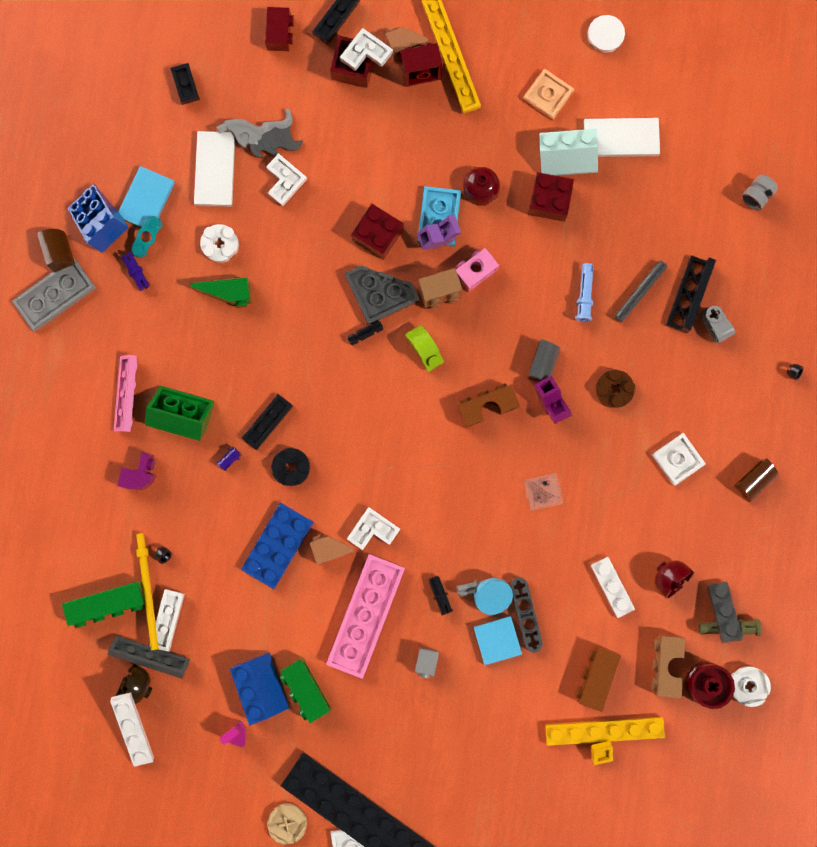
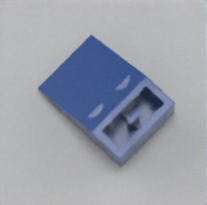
(97, 219)

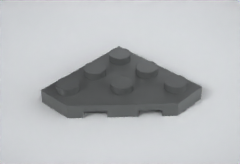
(380, 293)

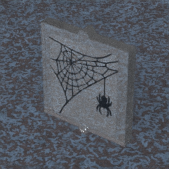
(543, 491)

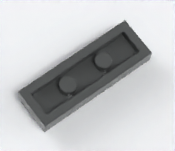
(724, 612)

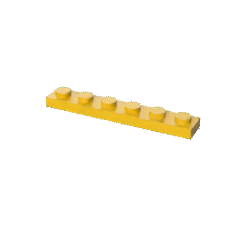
(604, 731)

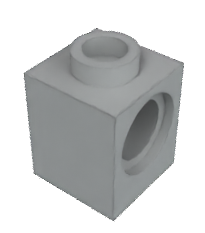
(426, 662)

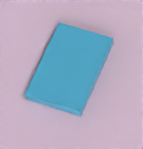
(145, 197)
(438, 205)

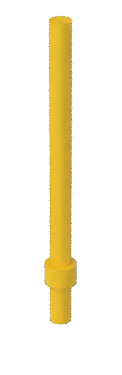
(142, 554)

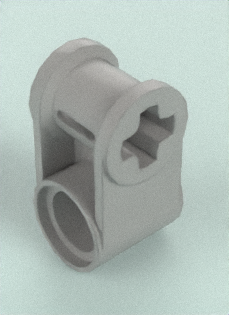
(718, 326)

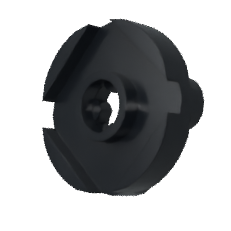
(280, 463)

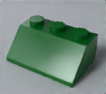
(179, 413)

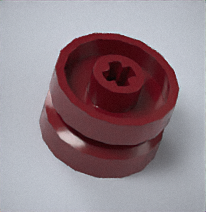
(712, 696)

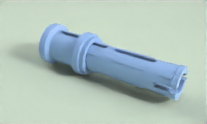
(584, 301)

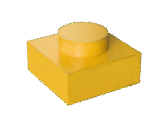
(602, 752)

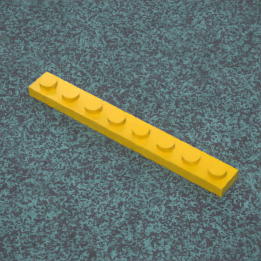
(451, 55)

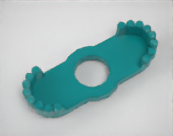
(151, 225)

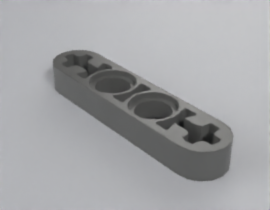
(527, 614)

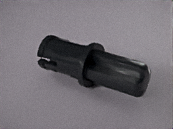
(440, 595)

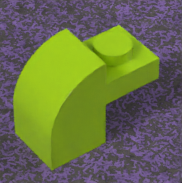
(425, 347)

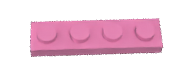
(125, 393)

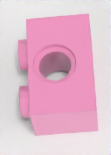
(486, 263)

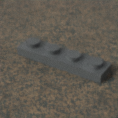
(142, 655)

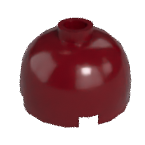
(481, 186)
(672, 577)

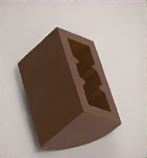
(55, 249)
(757, 479)

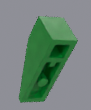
(230, 291)

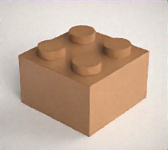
(440, 289)

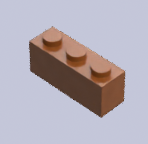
(597, 678)

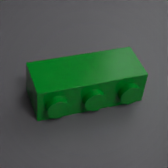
(305, 690)

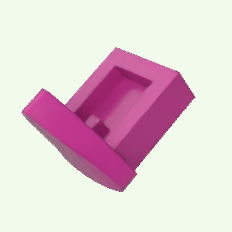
(235, 735)

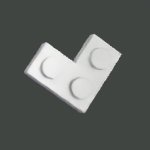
(365, 46)
(289, 179)
(372, 524)

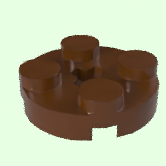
(625, 384)

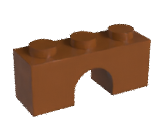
(503, 398)

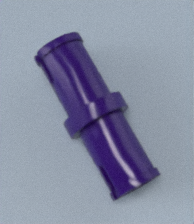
(135, 271)

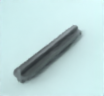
(640, 291)

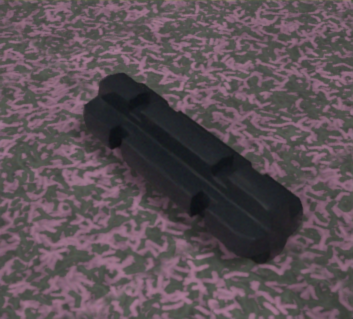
(365, 332)

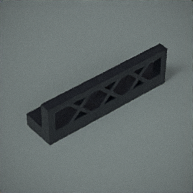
(698, 293)

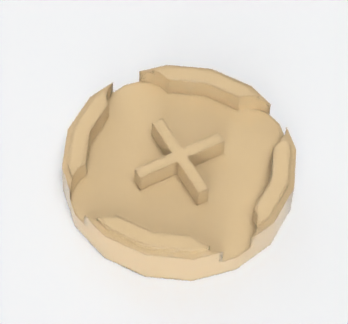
(287, 823)

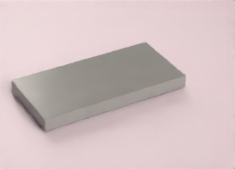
(53, 295)

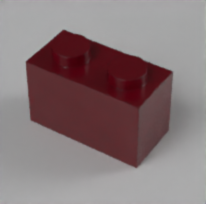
(278, 29)

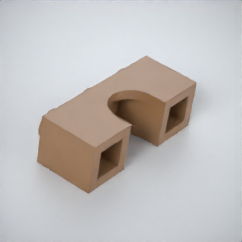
(667, 649)

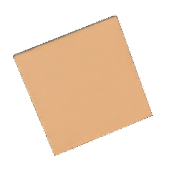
(548, 94)

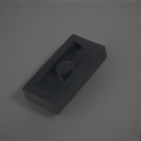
(185, 83)

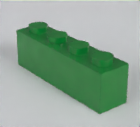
(103, 604)

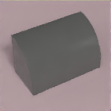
(544, 361)

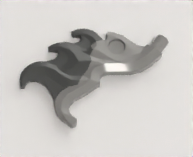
(263, 138)

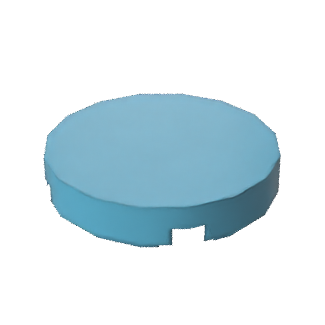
(493, 596)

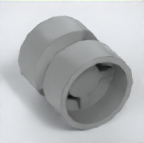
(759, 192)

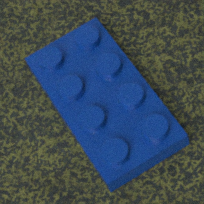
(277, 545)

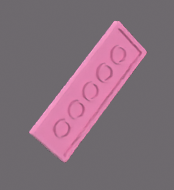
(365, 616)

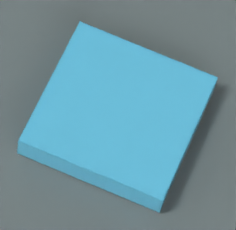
(497, 640)

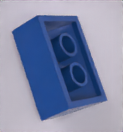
(259, 688)

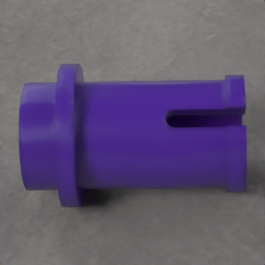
(229, 458)

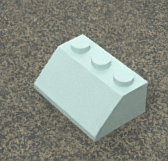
(569, 152)

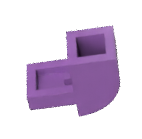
(439, 234)

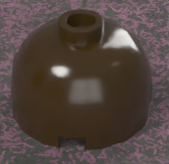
(136, 683)

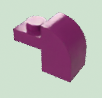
(552, 400)
(141, 478)

